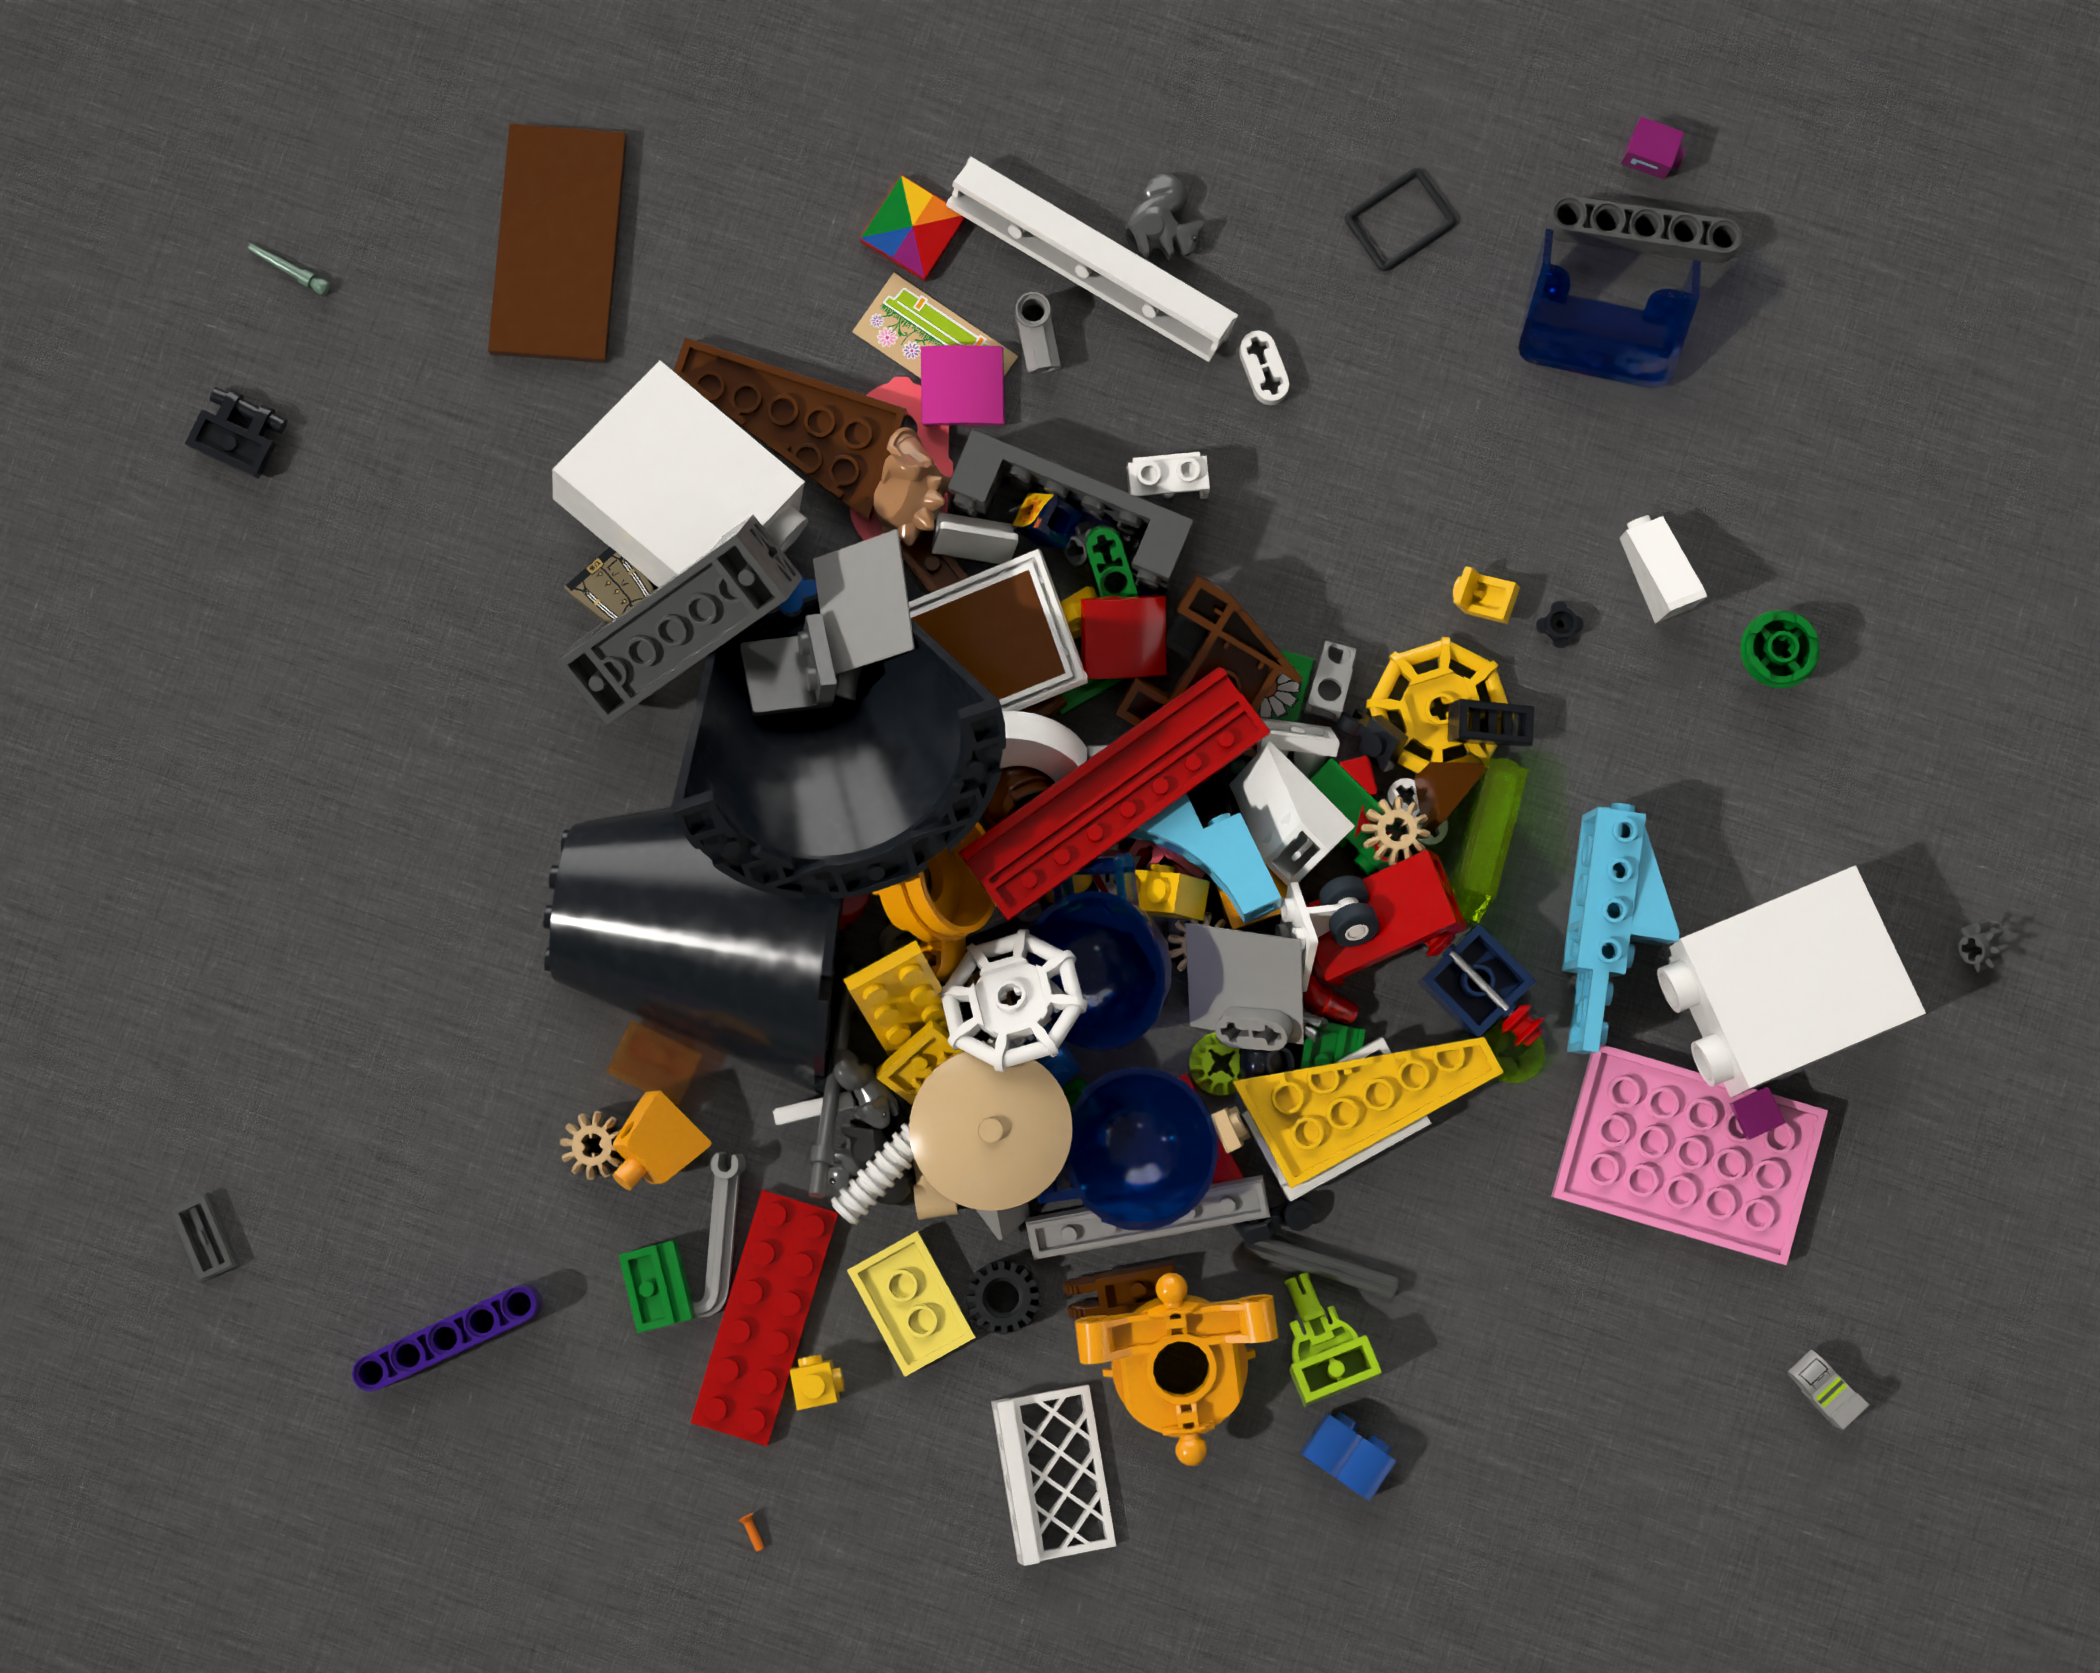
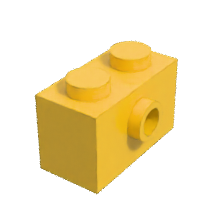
(1171, 893)

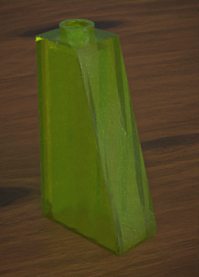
(1487, 837)

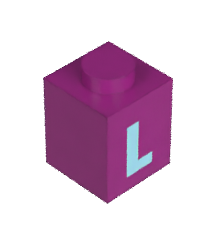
(1654, 148)

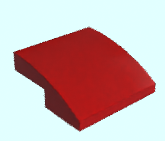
(1123, 636)

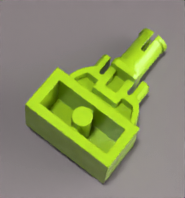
(1328, 1355)

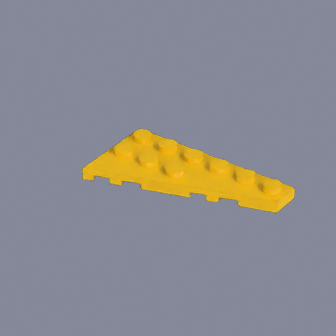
(1339, 1108)

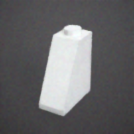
(1661, 568)

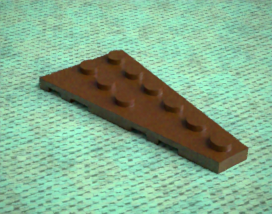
(813, 425)

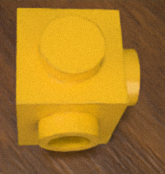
(816, 1382)

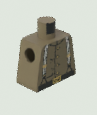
(609, 586)

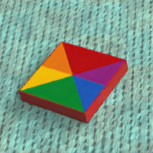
(912, 228)

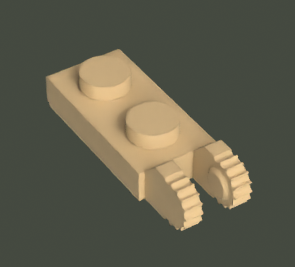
(1230, 1128)

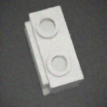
(1168, 475)

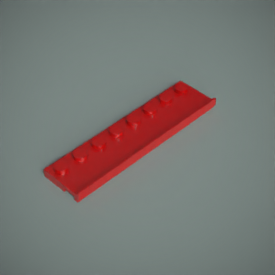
(1114, 793)

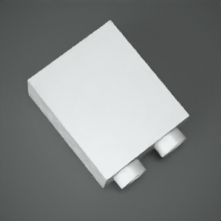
(673, 478)
(1789, 983)

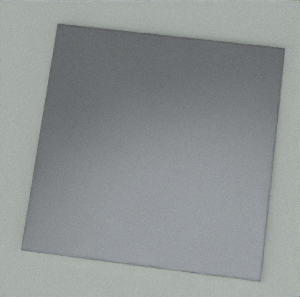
(864, 602)
(1243, 971)

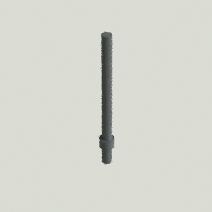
(822, 1153)

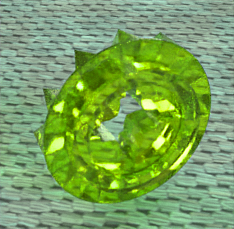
(1529, 1063)

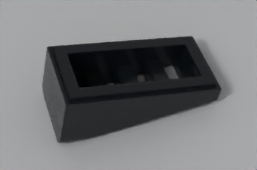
(1459, 719)

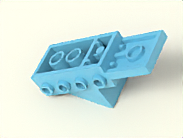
(1613, 902)

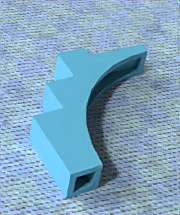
(1221, 851)

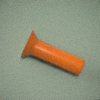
(752, 1531)

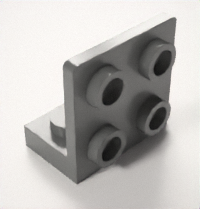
(790, 671)

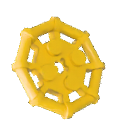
(1436, 684)

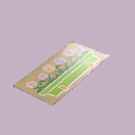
(908, 318)

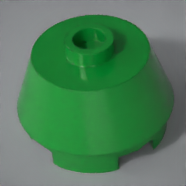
(1780, 649)

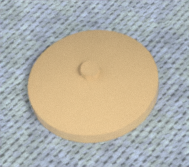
(990, 1133)

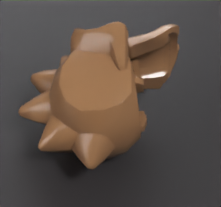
(909, 488)

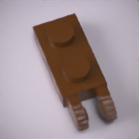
(1117, 1290)

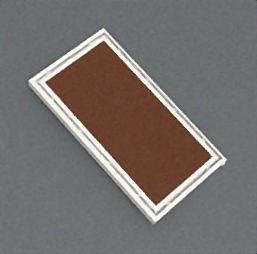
(1006, 631)

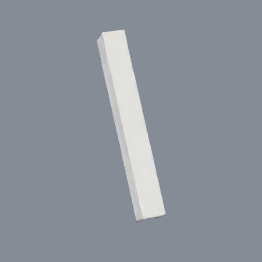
(1091, 259)

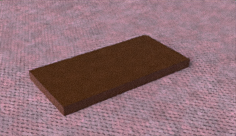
(557, 243)

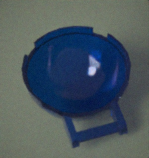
(1118, 955)
(1139, 1149)

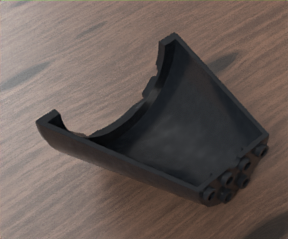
(841, 791)
(692, 949)

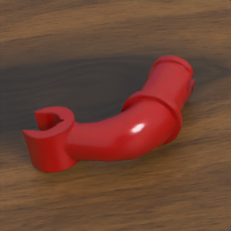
(1325, 1002)

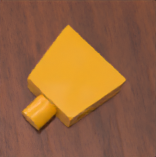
(656, 1142)

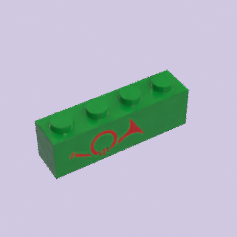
(1354, 804)

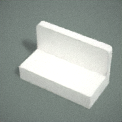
(973, 538)

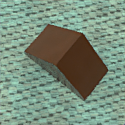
(1442, 788)

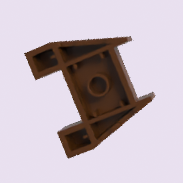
(1232, 643)

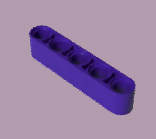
(429, 1344)

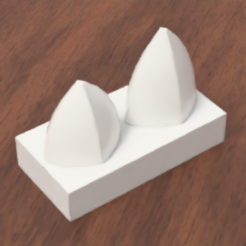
(1308, 741)

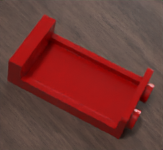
(1411, 906)

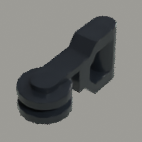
(1296, 1214)

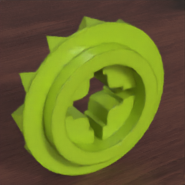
(1201, 1063)

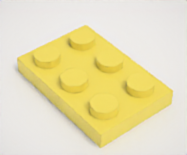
(911, 1303)

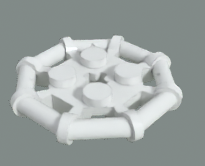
(1021, 1019)

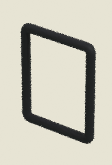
(1416, 246)

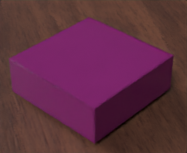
(1757, 1113)

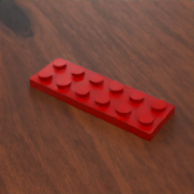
(764, 1318)

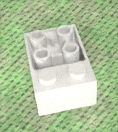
(1287, 814)

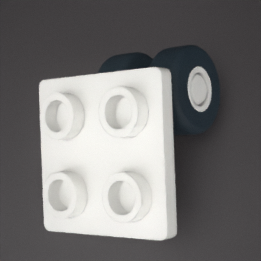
(1340, 912)

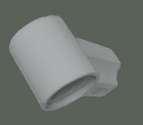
(1037, 337)

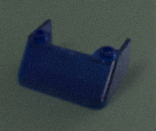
(1601, 336)

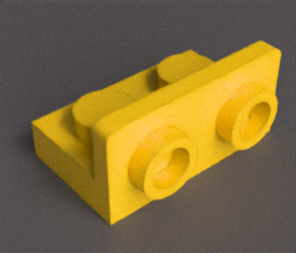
(916, 1060)

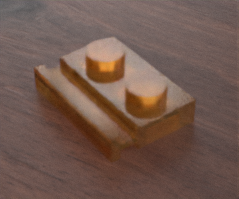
(654, 1062)

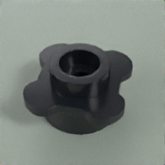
(1570, 622)

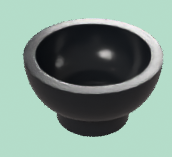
(1262, 1062)

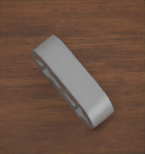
(1253, 1028)

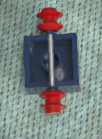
(1479, 984)

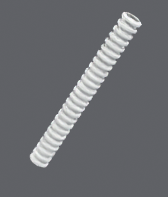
(892, 1161)

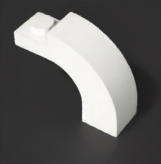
(1041, 745)

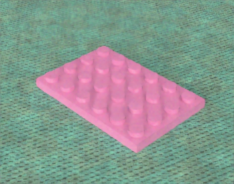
(1672, 1156)

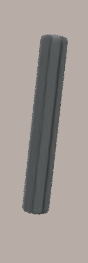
(1324, 1266)

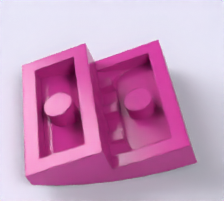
(962, 385)

